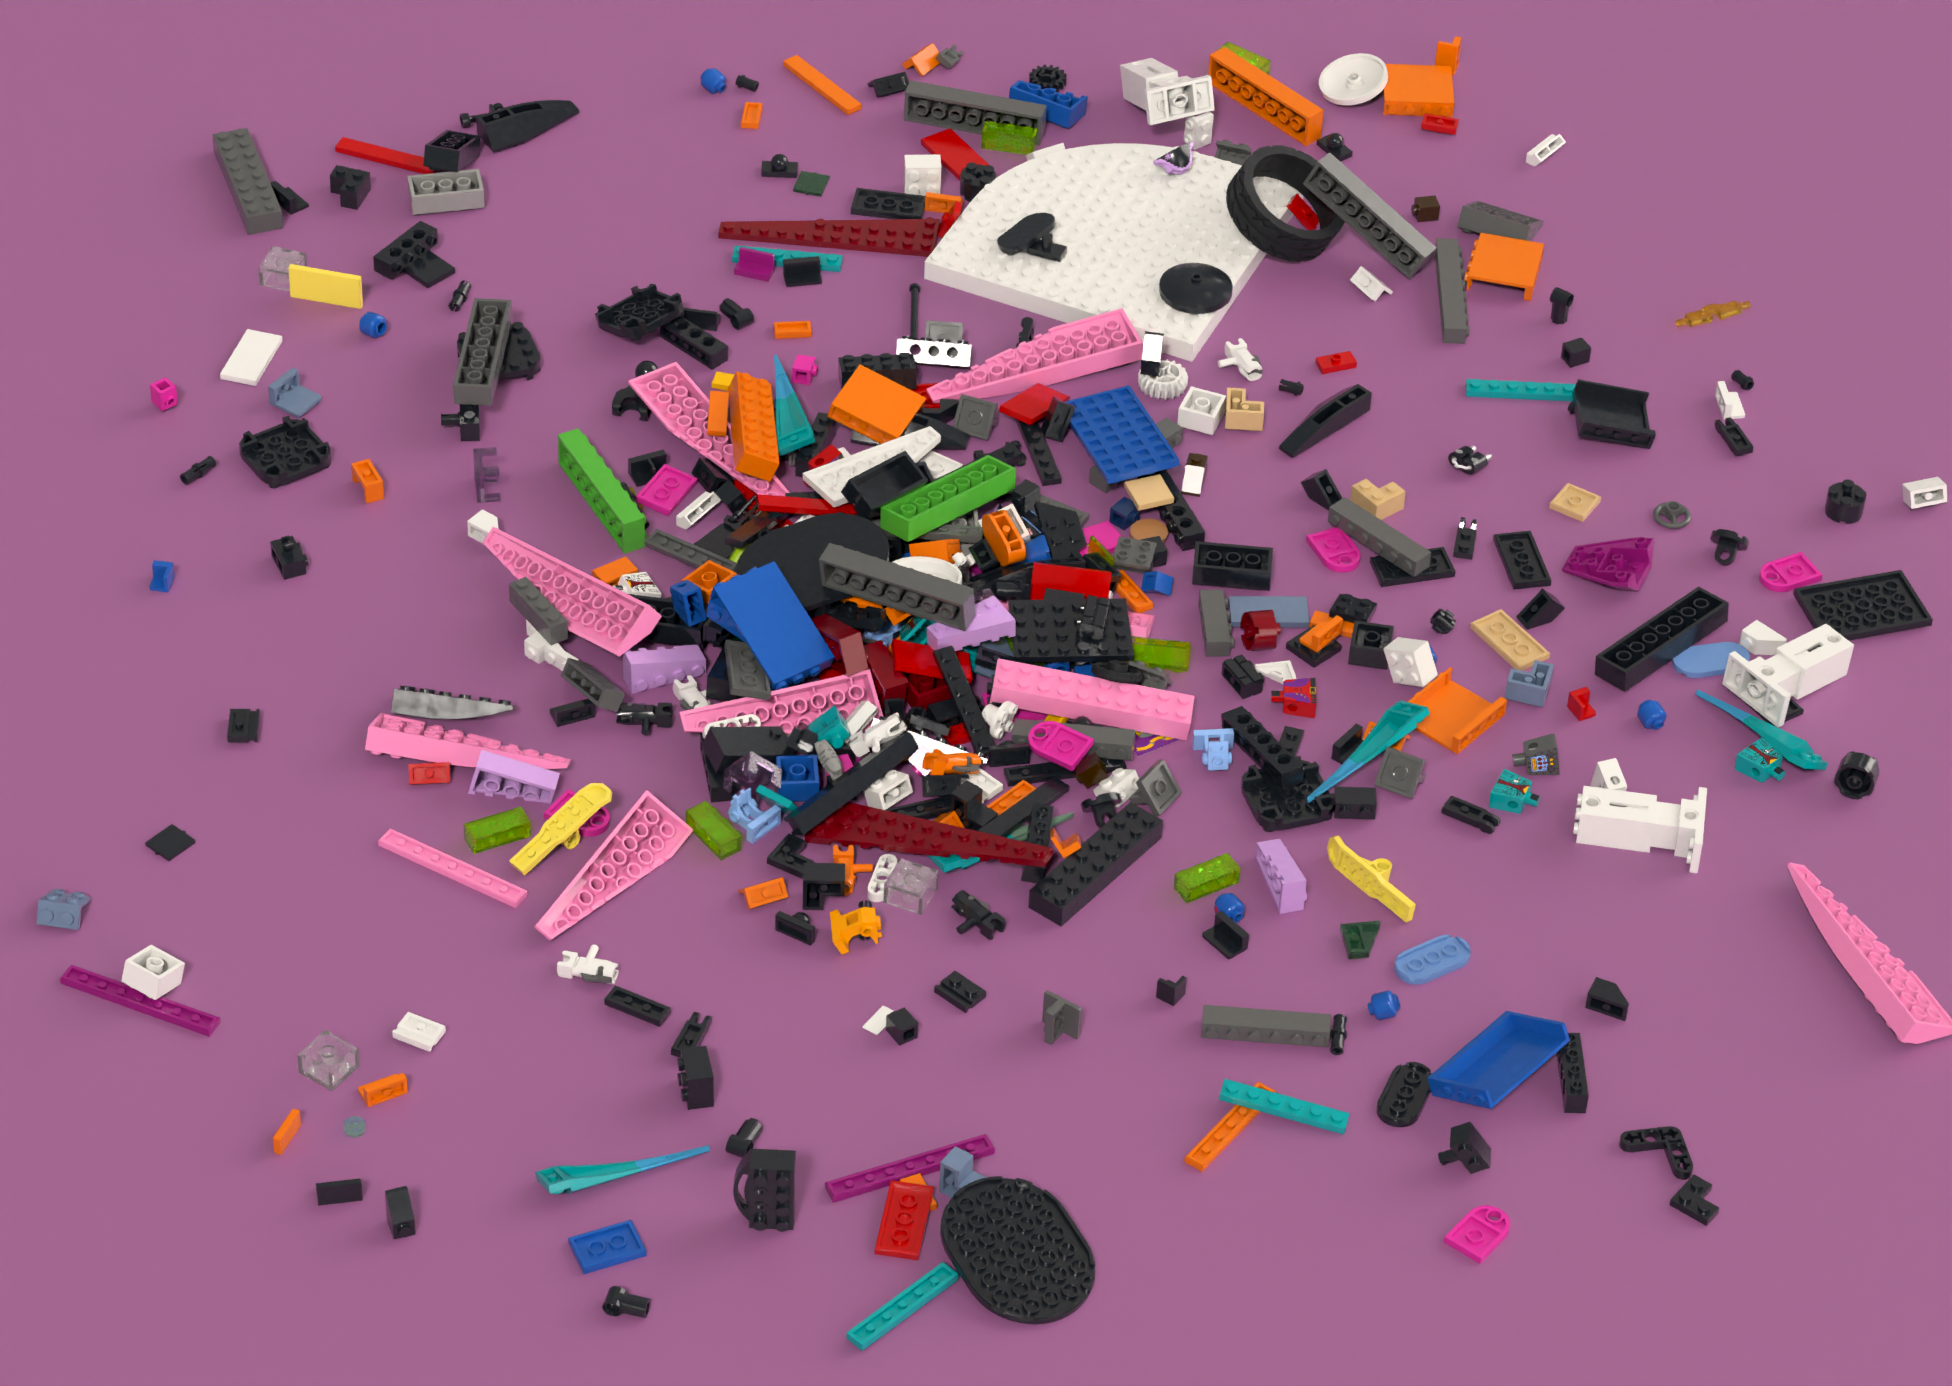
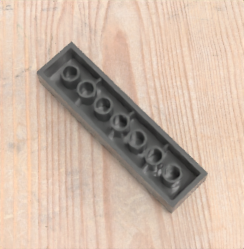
(968, 110)
(247, 181)
(1369, 215)
(482, 352)
(897, 586)

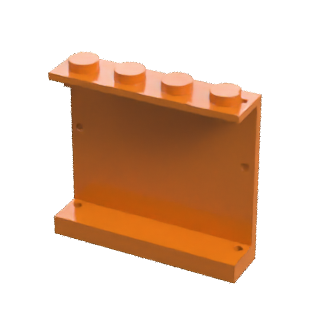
(1419, 90)
(1505, 262)
(875, 405)
(1455, 713)

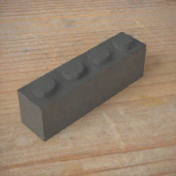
(538, 611)
(1215, 623)
(592, 684)

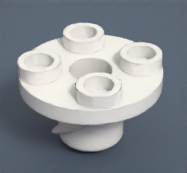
(1000, 718)

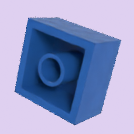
(798, 777)

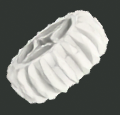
(1170, 382)

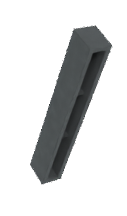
(1451, 291)

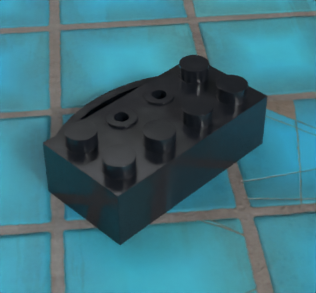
(767, 1189)

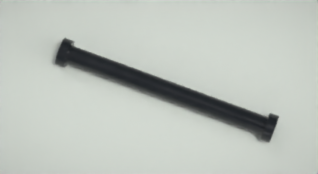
(914, 289)

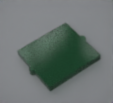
(811, 183)

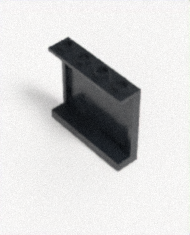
(1612, 414)

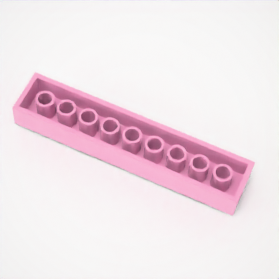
(1098, 699)

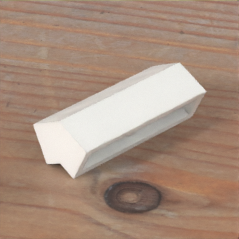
(1544, 149)
(696, 509)
(860, 718)

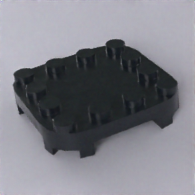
(640, 312)
(519, 356)
(284, 452)
(853, 616)
(1286, 808)

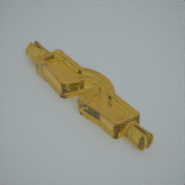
(1705, 316)

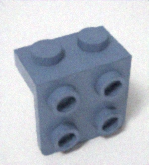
(290, 396)
(61, 909)

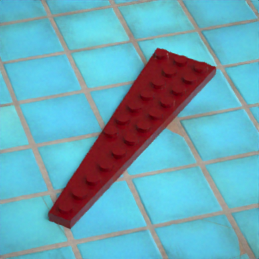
(889, 236)
(915, 835)

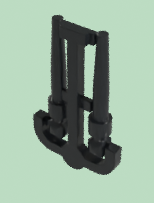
(738, 513)

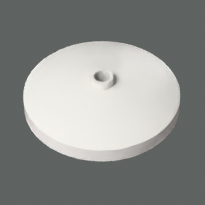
(1353, 79)

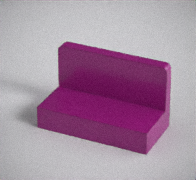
(755, 264)

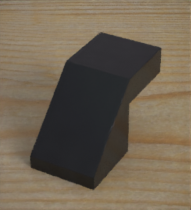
(945, 413)

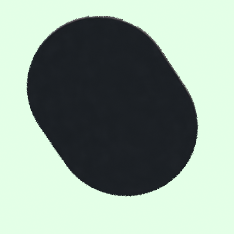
(800, 546)
(1017, 1250)

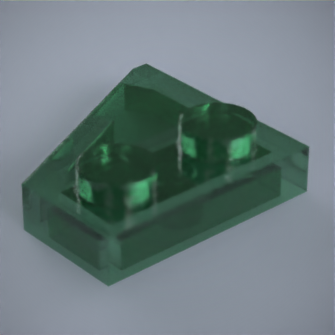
(1359, 938)

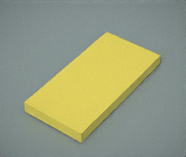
(325, 286)

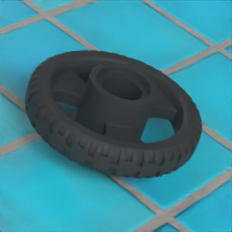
(1117, 672)

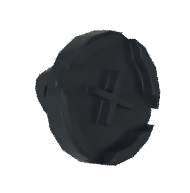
(1728, 542)
(1102, 806)

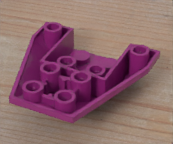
(1613, 563)

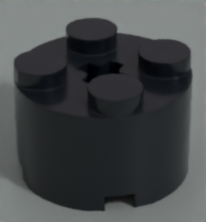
(974, 178)
(1845, 502)
(1857, 775)

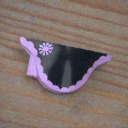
(1176, 161)

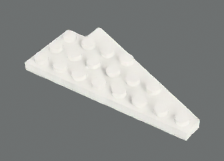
(832, 477)

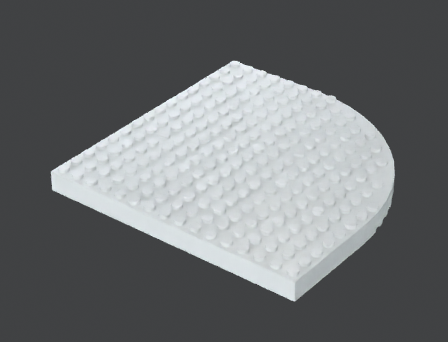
(1121, 234)

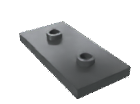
(744, 672)

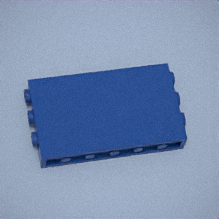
(774, 625)
(1498, 1059)

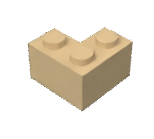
(1242, 413)
(1378, 501)

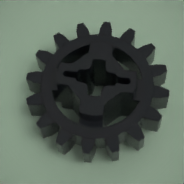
(1048, 77)

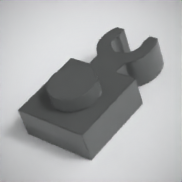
(949, 57)

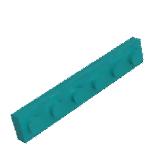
(828, 262)
(1519, 390)
(1284, 1106)
(902, 1306)

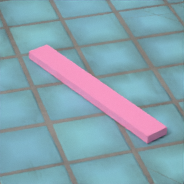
(452, 868)

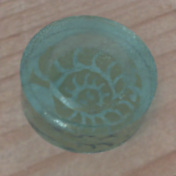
(354, 1126)

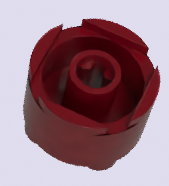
(1259, 630)

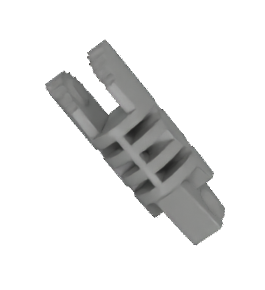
(828, 759)

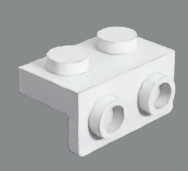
(1199, 130)
(1121, 781)

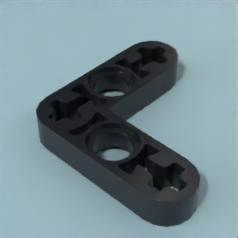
(1669, 1144)

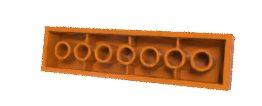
(1265, 96)
(753, 426)

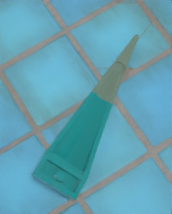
(954, 861)

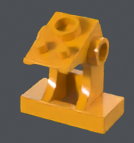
(859, 921)

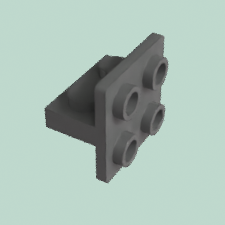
(1231, 152)
(1134, 555)
(1151, 677)
(1060, 1017)

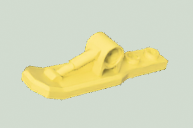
(562, 826)
(1370, 877)

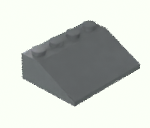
(1497, 221)

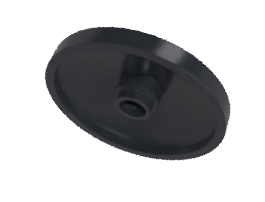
(1195, 288)

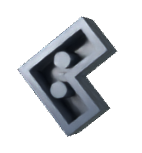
(1530, 687)
(956, 1171)

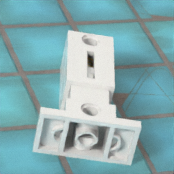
(1163, 93)
(1793, 671)
(1641, 822)

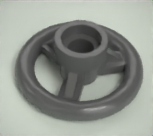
(1671, 510)

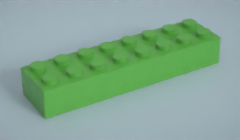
(601, 490)
(947, 498)

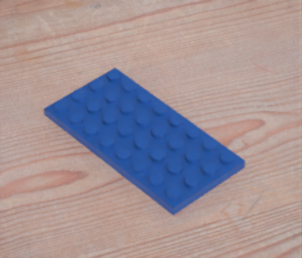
(1120, 435)

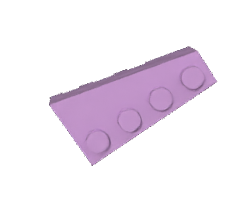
(989, 623)
(660, 667)
(512, 778)
(1281, 875)

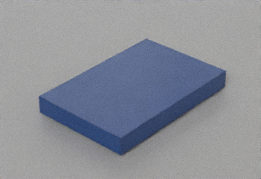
(607, 1247)

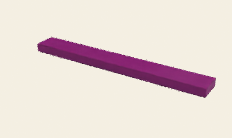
(131, 998)
(921, 1163)

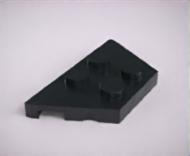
(1060, 529)

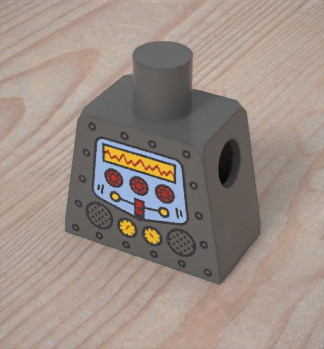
(1539, 756)

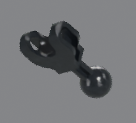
(628, 399)

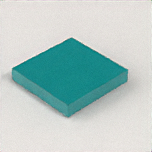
(772, 798)

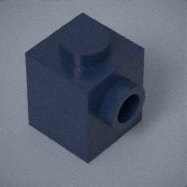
(1124, 513)

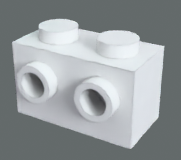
(1924, 492)
(888, 790)

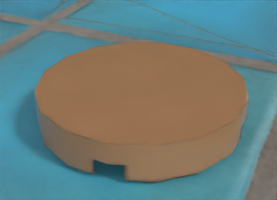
(1148, 528)

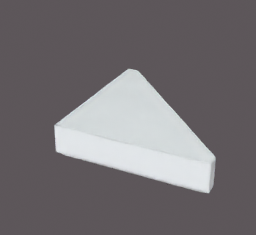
(1276, 671)

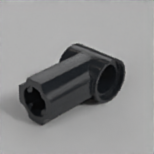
(1561, 302)
(738, 317)
(1012, 591)
(744, 1138)
(619, 1302)

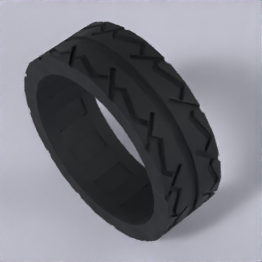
(1260, 224)

